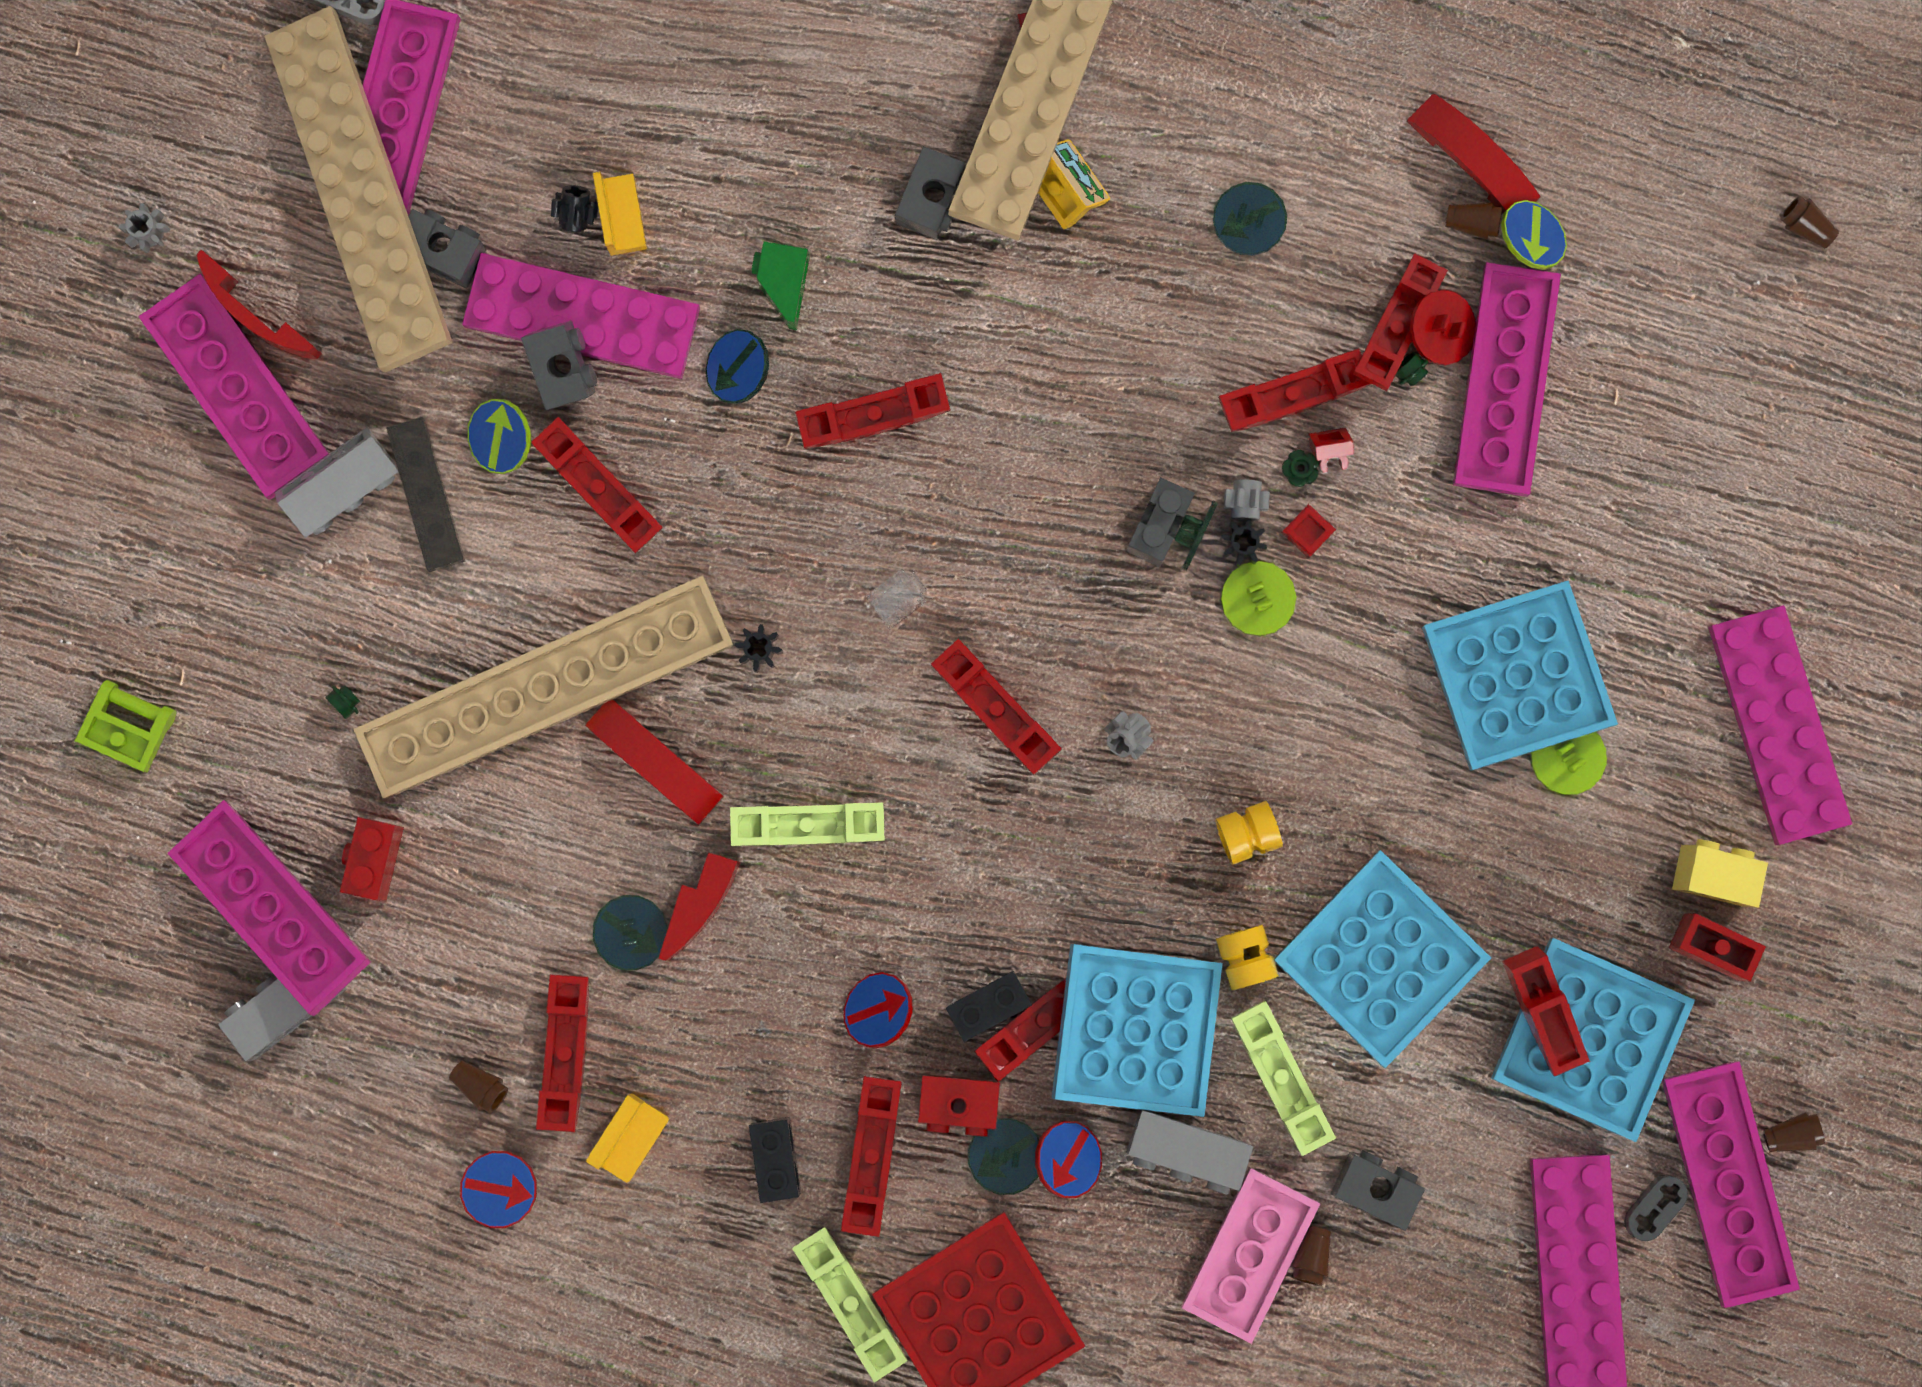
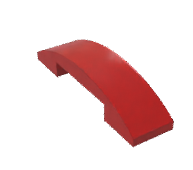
(1473, 152)
(221, 285)
(1392, 334)
(1292, 393)
(873, 413)
(596, 485)
(995, 707)
(654, 761)
(1023, 1034)
(564, 1053)
(871, 1156)

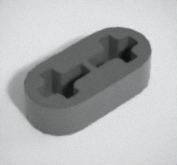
(1663, 1214)

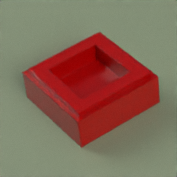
(1308, 531)

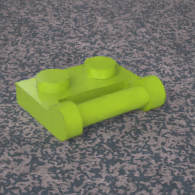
(120, 738)

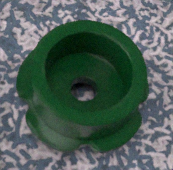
(1412, 369)
(1292, 473)
(343, 701)

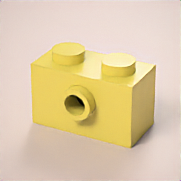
(1719, 874)

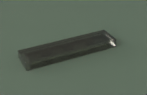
(425, 494)

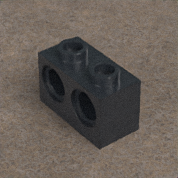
(988, 1006)
(775, 1160)

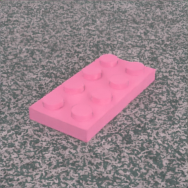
(1250, 1255)

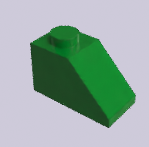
(782, 278)

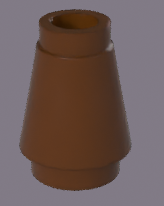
(1475, 219)
(1809, 222)
(479, 1086)
(1795, 1134)
(1312, 1257)

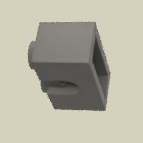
(931, 171)
(461, 256)
(554, 385)
(1160, 522)
(1398, 1202)

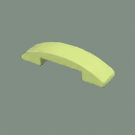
(807, 824)
(1282, 1078)
(850, 1304)

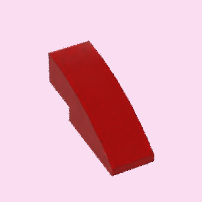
(698, 906)
(1546, 1010)

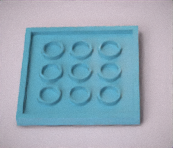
(1519, 675)
(1382, 959)
(1137, 1030)
(1627, 1034)

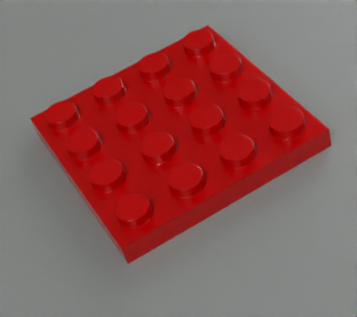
(979, 1312)

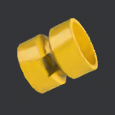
(1249, 832)
(1250, 971)

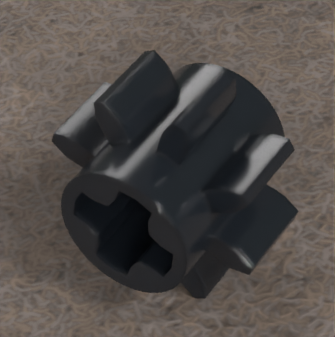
(574, 208)
(1253, 538)
(761, 638)

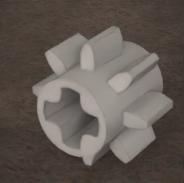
(136, 220)
(1246, 500)
(1129, 735)

